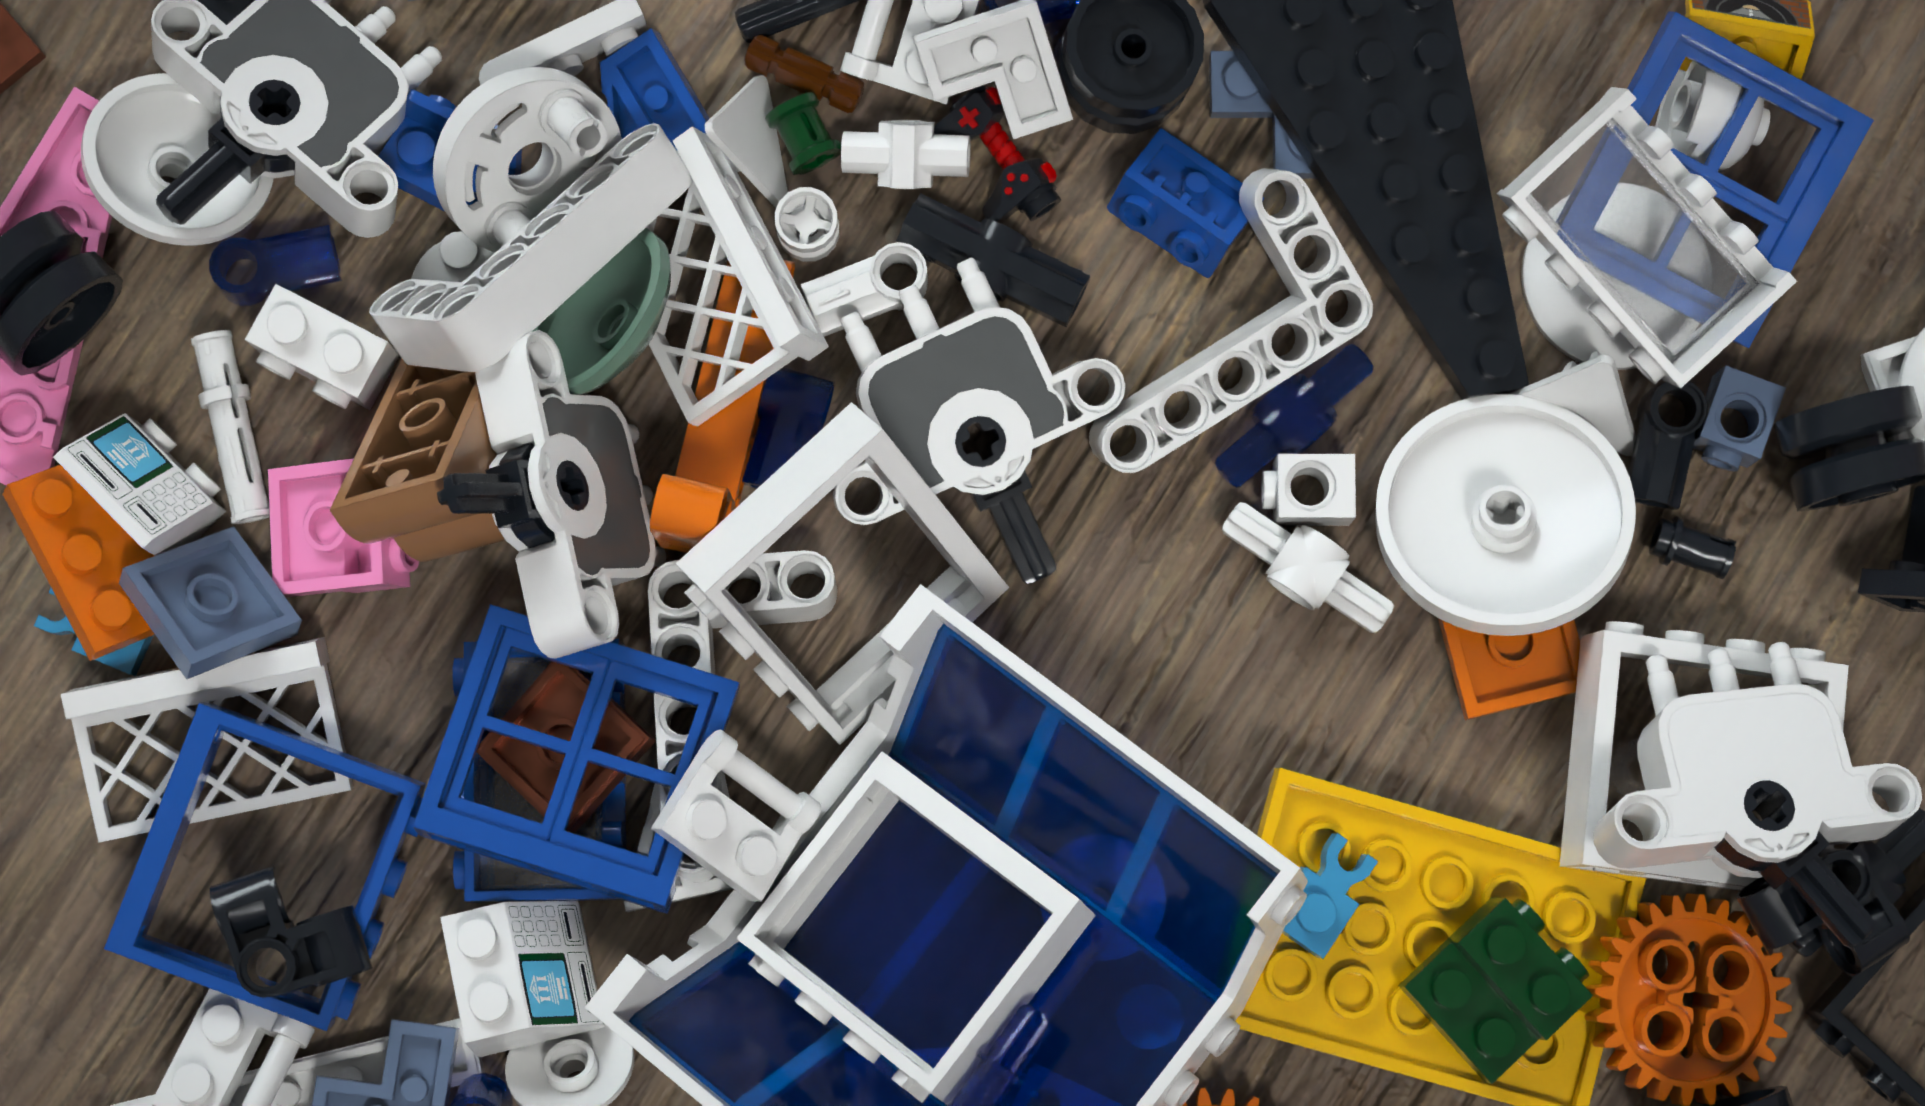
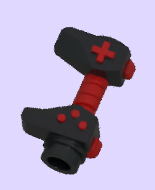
(1023, 183)

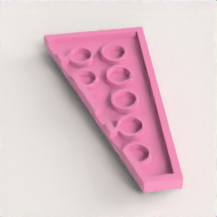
(52, 180)

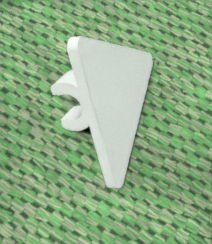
(748, 141)
(1594, 394)

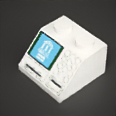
(143, 484)
(520, 973)

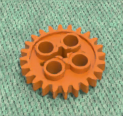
(1633, 995)

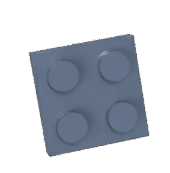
(210, 602)

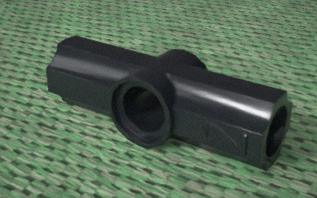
(1001, 253)

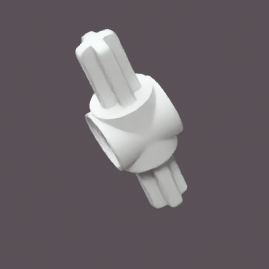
(1308, 567)

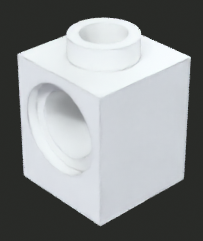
(1335, 474)

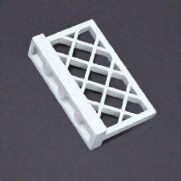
(756, 264)
(170, 690)

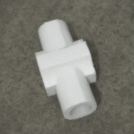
(905, 154)

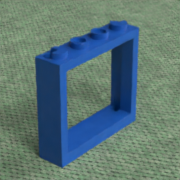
(168, 830)

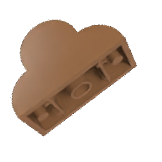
(420, 434)

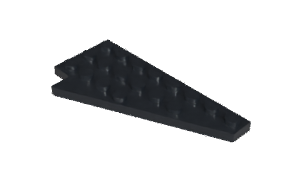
(1394, 139)

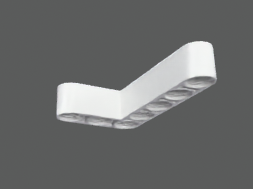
(541, 266)
(1252, 341)
(691, 627)

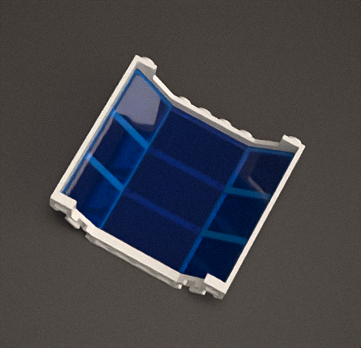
(929, 930)

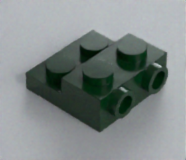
(1497, 986)

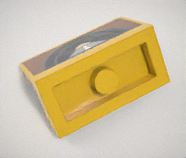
(1767, 28)

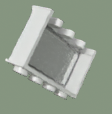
(1643, 241)

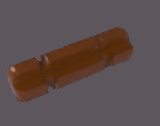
(804, 73)

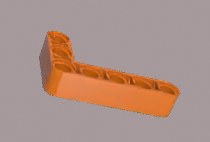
(716, 451)

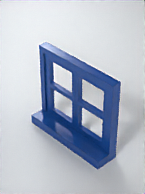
(1817, 173)
(547, 845)

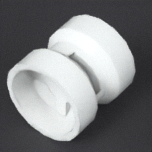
(807, 211)

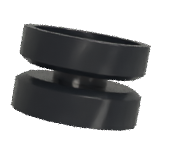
(1111, 86)
(49, 292)
(1856, 455)

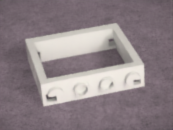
(774, 508)
(1595, 722)
(824, 863)

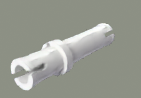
(231, 426)

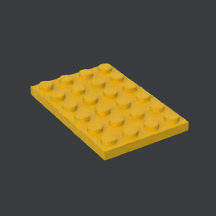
(1423, 888)

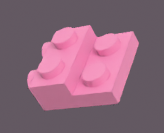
(313, 550)

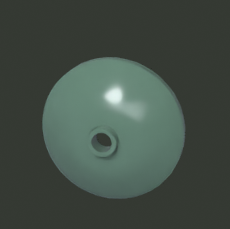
(612, 314)

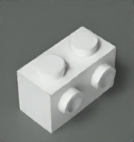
(323, 347)

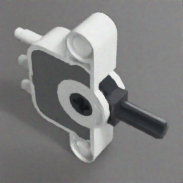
(297, 64)
(963, 375)
(560, 495)

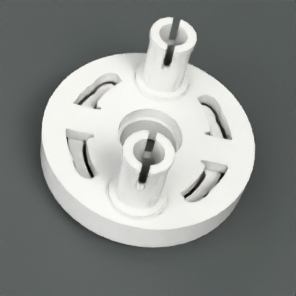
(554, 111)

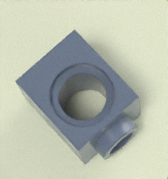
(1755, 400)

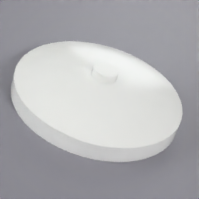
(1505, 514)

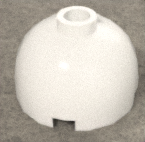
(1699, 110)

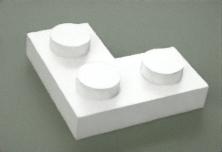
(1001, 48)

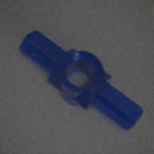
(1294, 415)

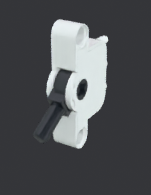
(1760, 750)

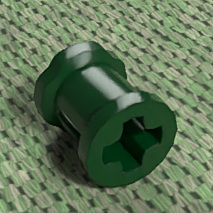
(803, 133)

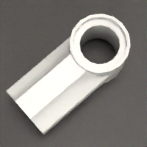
(861, 287)

